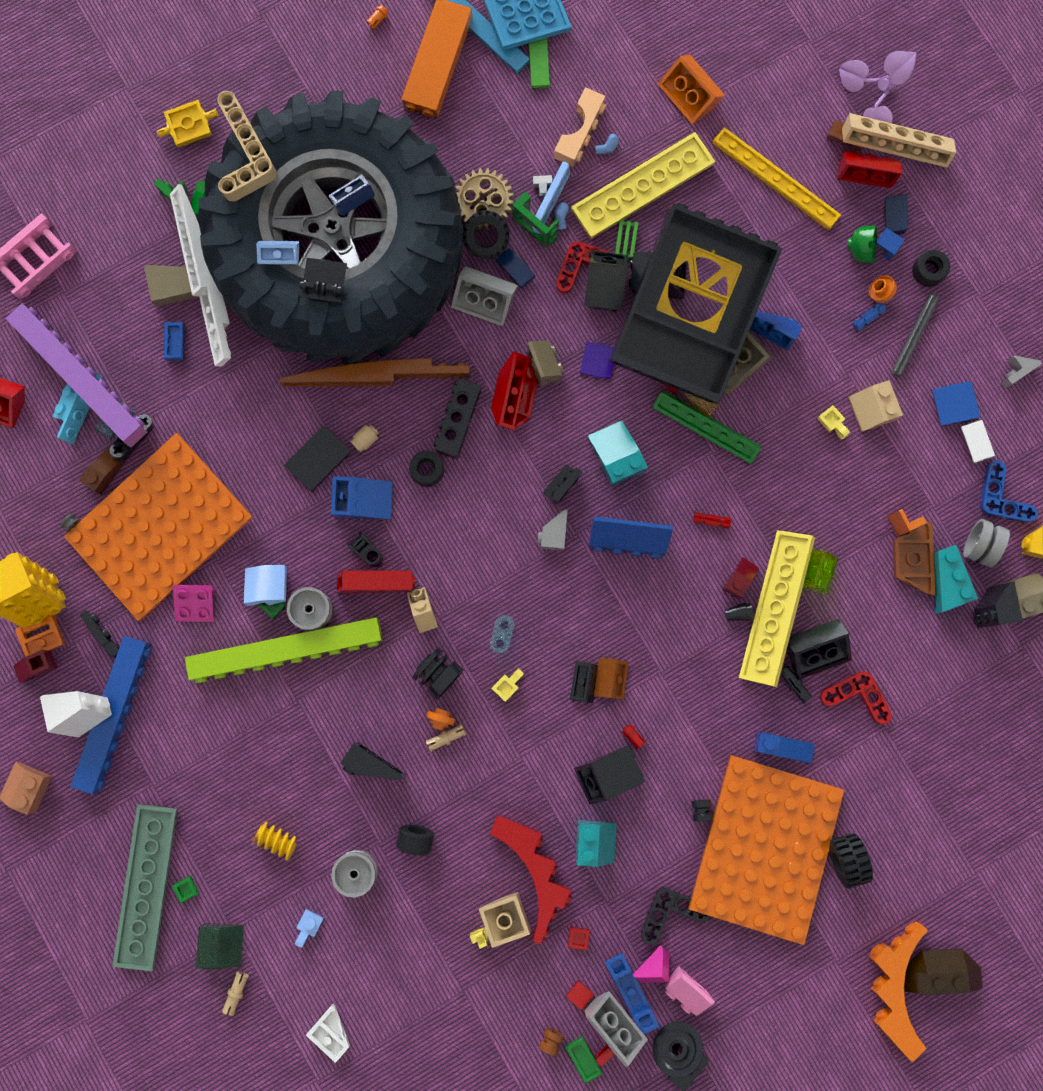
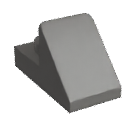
(1021, 367)

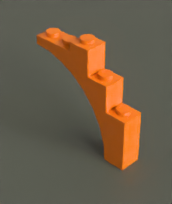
(890, 989)

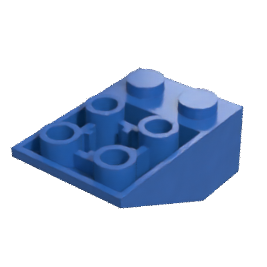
(361, 498)

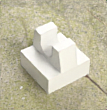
(542, 182)

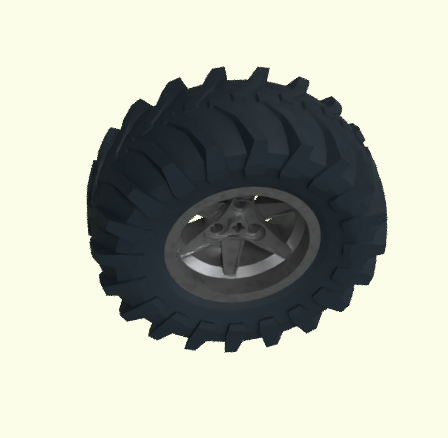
(320, 151)

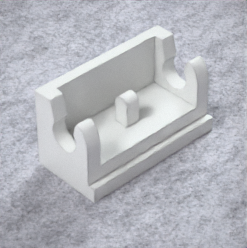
(978, 441)

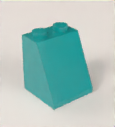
(595, 843)

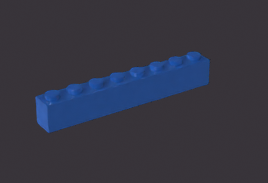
(103, 737)

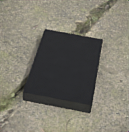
(317, 458)

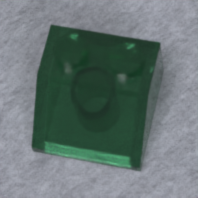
(219, 946)

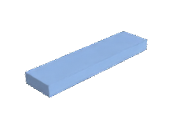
(553, 194)

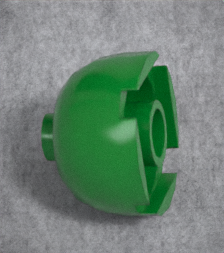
(863, 244)

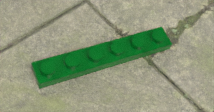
(707, 426)

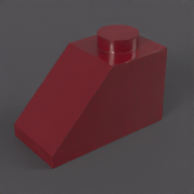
(740, 578)

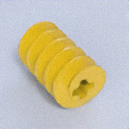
(276, 841)

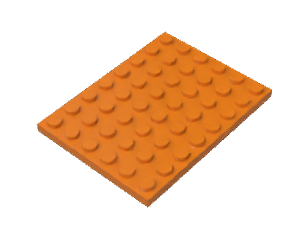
(158, 527)
(766, 850)

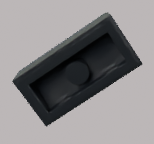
(584, 682)

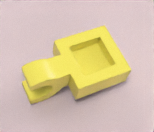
(832, 420)
(506, 686)
(479, 936)

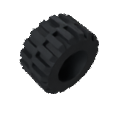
(498, 246)
(851, 860)

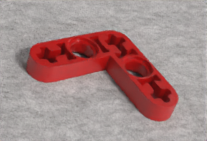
(582, 256)
(863, 690)

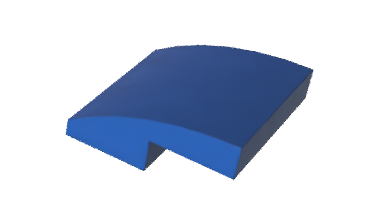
(956, 403)

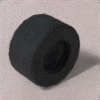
(935, 257)
(435, 477)
(415, 840)

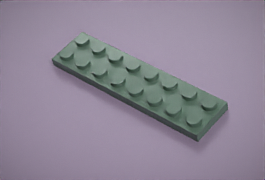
(145, 887)

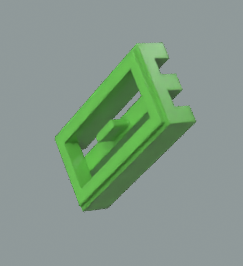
(628, 224)

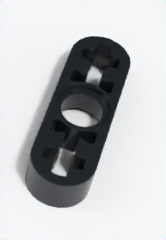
(127, 451)

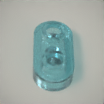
(502, 634)

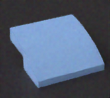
(265, 584)

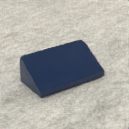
(352, 195)
(896, 213)

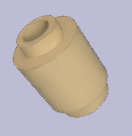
(364, 438)

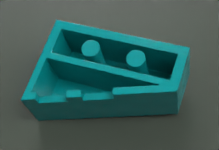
(951, 580)

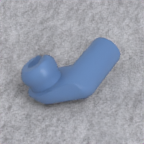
(609, 146)

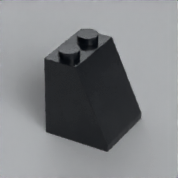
(638, 265)
(606, 280)
(609, 775)

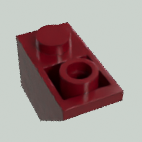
(35, 665)

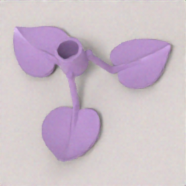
(898, 66)

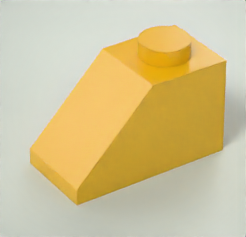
(1033, 543)

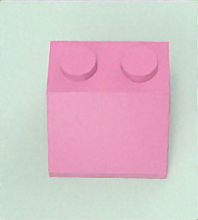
(688, 992)

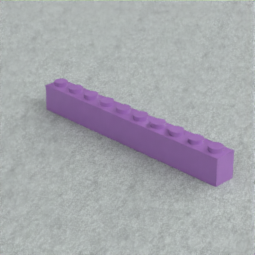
(78, 377)

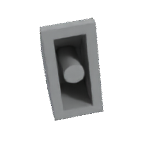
(553, 533)

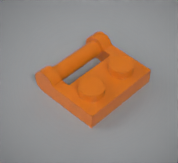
(46, 640)

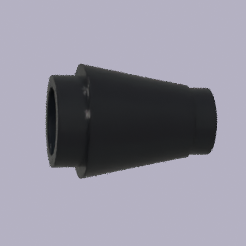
(740, 612)

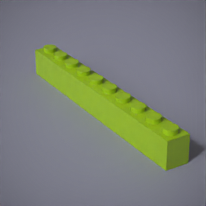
(284, 649)

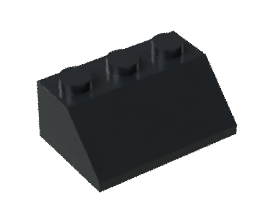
(998, 606)
(819, 648)

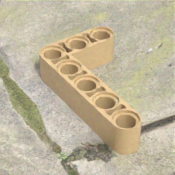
(250, 146)

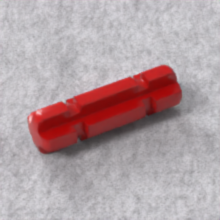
(712, 520)

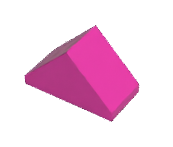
(655, 968)

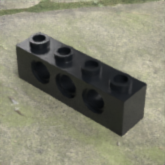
(471, 392)

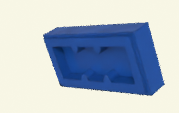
(174, 340)

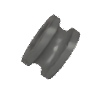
(69, 522)

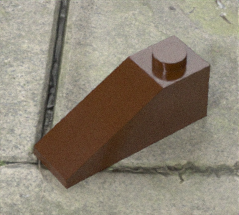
(102, 472)

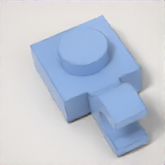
(308, 925)

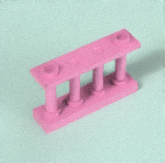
(25, 239)

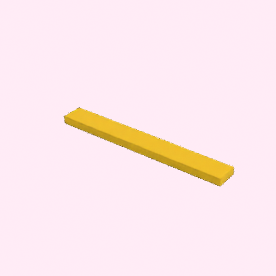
(776, 179)

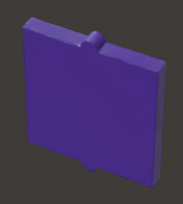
(596, 362)

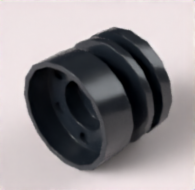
(437, 673)

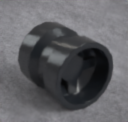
(702, 810)

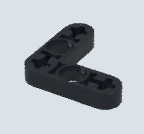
(671, 904)

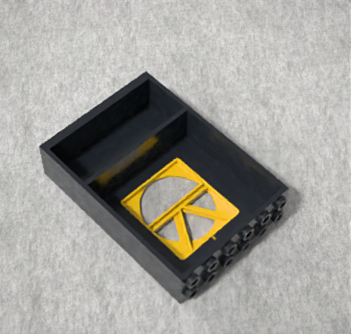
(687, 353)

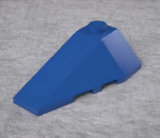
(776, 329)

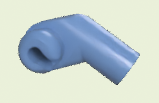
(561, 213)

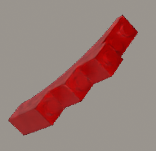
(549, 893)

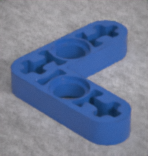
(996, 498)

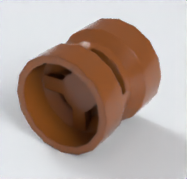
(551, 1041)

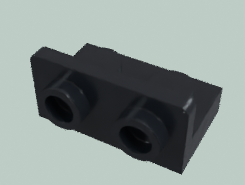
(562, 484)

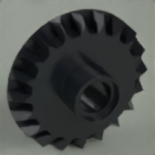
(666, 1045)

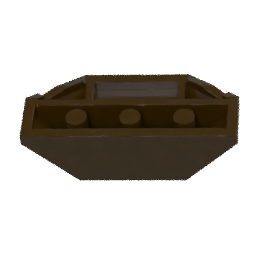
(942, 973)

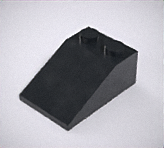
(364, 762)

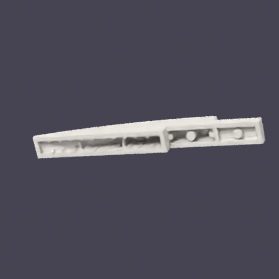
(200, 277)

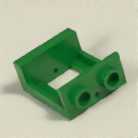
(521, 210)

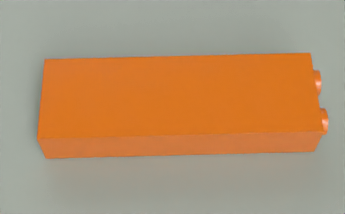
(437, 58)

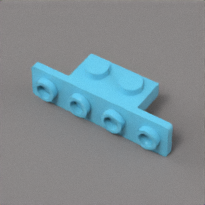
(72, 412)

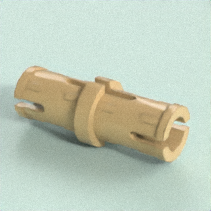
(445, 737)
(235, 993)

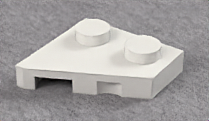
(330, 1034)

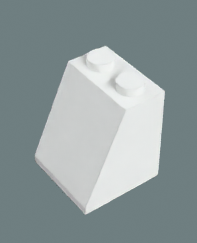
(74, 712)

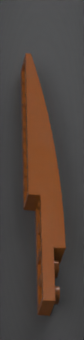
(375, 373)

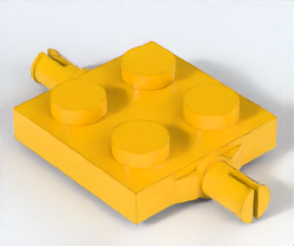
(187, 123)

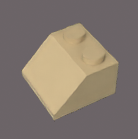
(875, 406)
(505, 920)

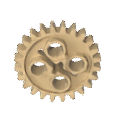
(473, 186)

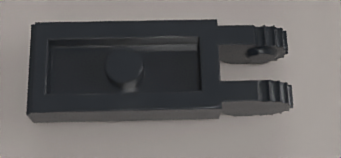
(101, 635)

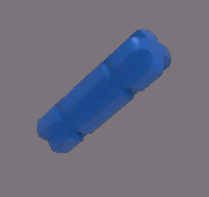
(869, 316)

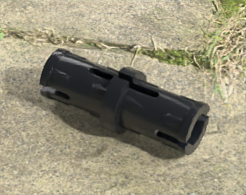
(795, 684)

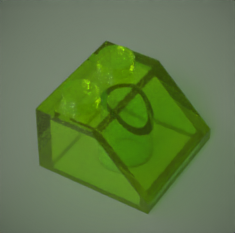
(820, 572)

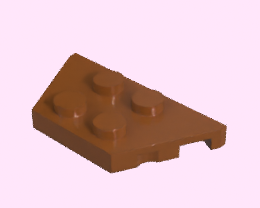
(915, 559)

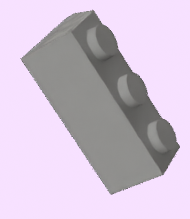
(483, 296)
(615, 1027)

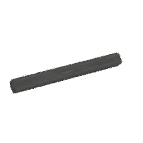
(915, 334)

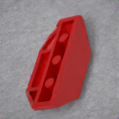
(514, 392)

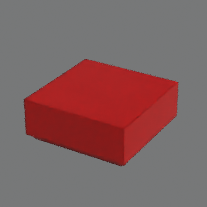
(578, 938)
(579, 995)
(604, 1055)

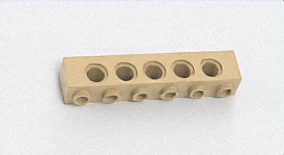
(898, 140)

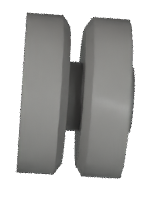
(986, 543)
(300, 615)
(343, 869)

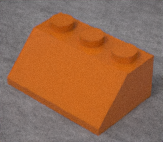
(690, 88)

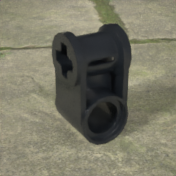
(364, 548)

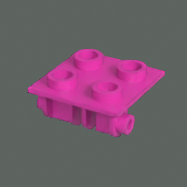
(193, 603)

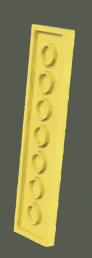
(642, 185)
(777, 608)

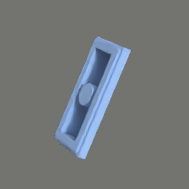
(278, 252)

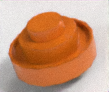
(882, 289)
(440, 718)

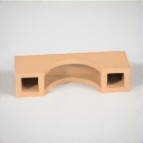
(570, 146)

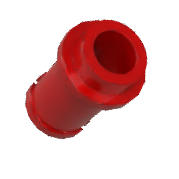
(633, 736)

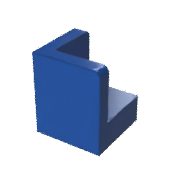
(889, 242)

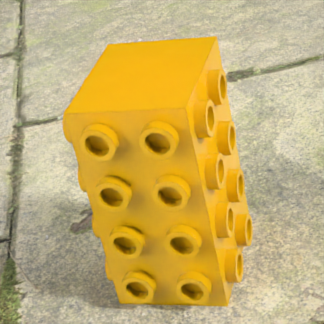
(28, 591)

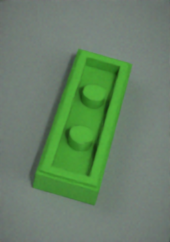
(539, 64)

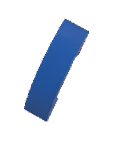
(632, 993)

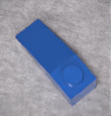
(784, 747)

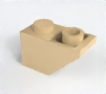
(422, 610)

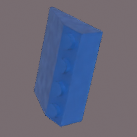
(629, 537)

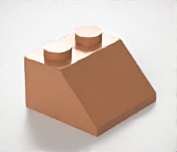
(25, 788)

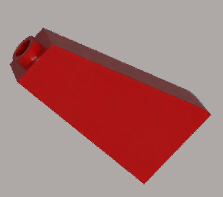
(374, 582)

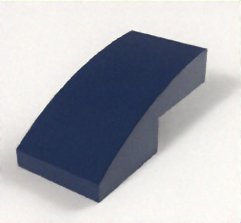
(516, 268)

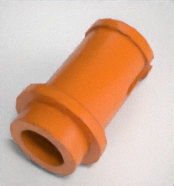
(377, 17)

